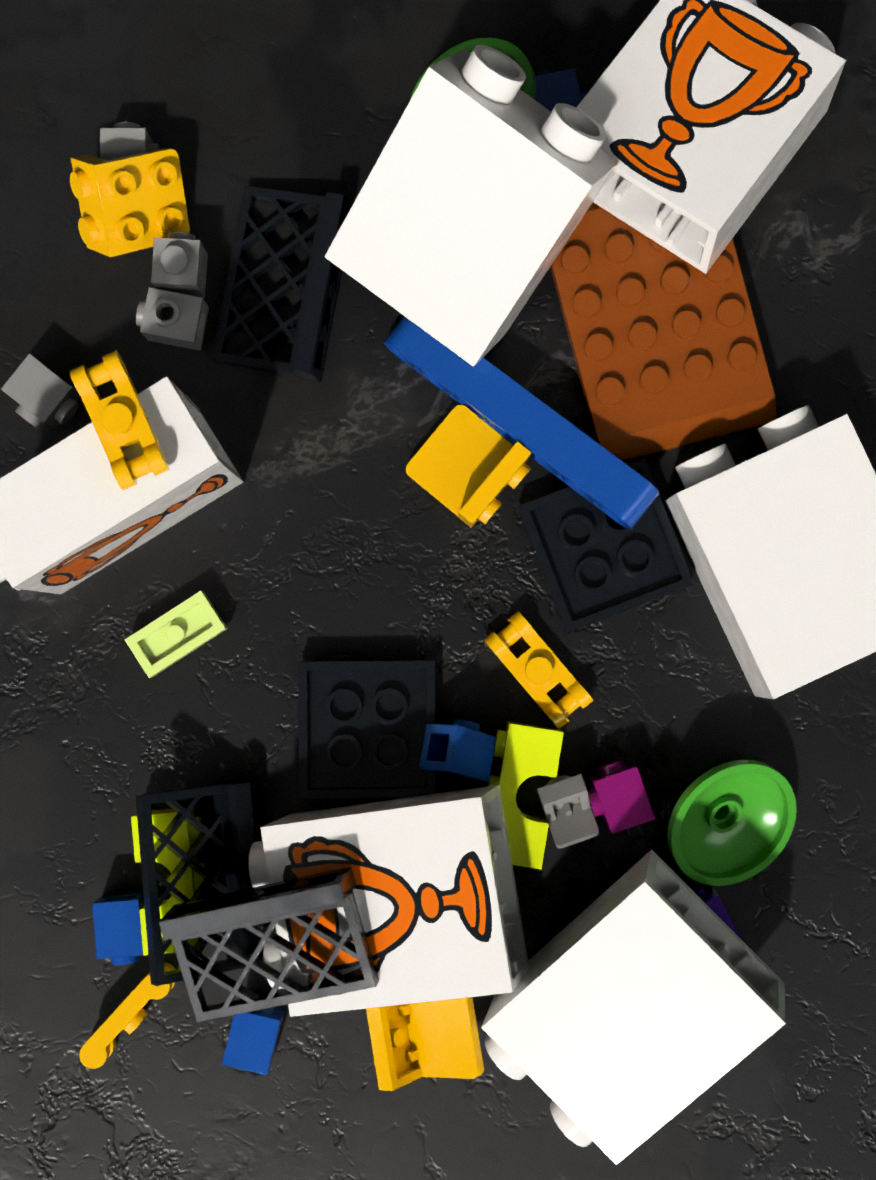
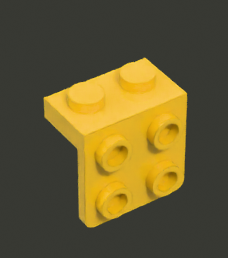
(129, 200)
(468, 466)
(425, 1041)

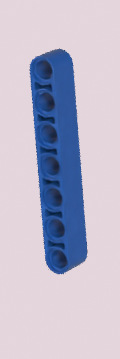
(526, 419)

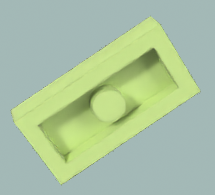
(176, 634)

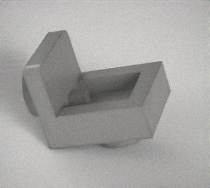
(568, 810)

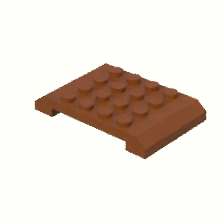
(659, 342)

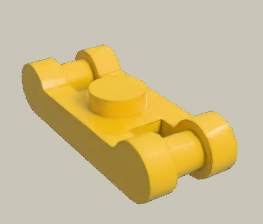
(119, 420)
(538, 670)
(125, 1017)

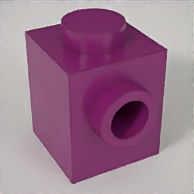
(619, 796)

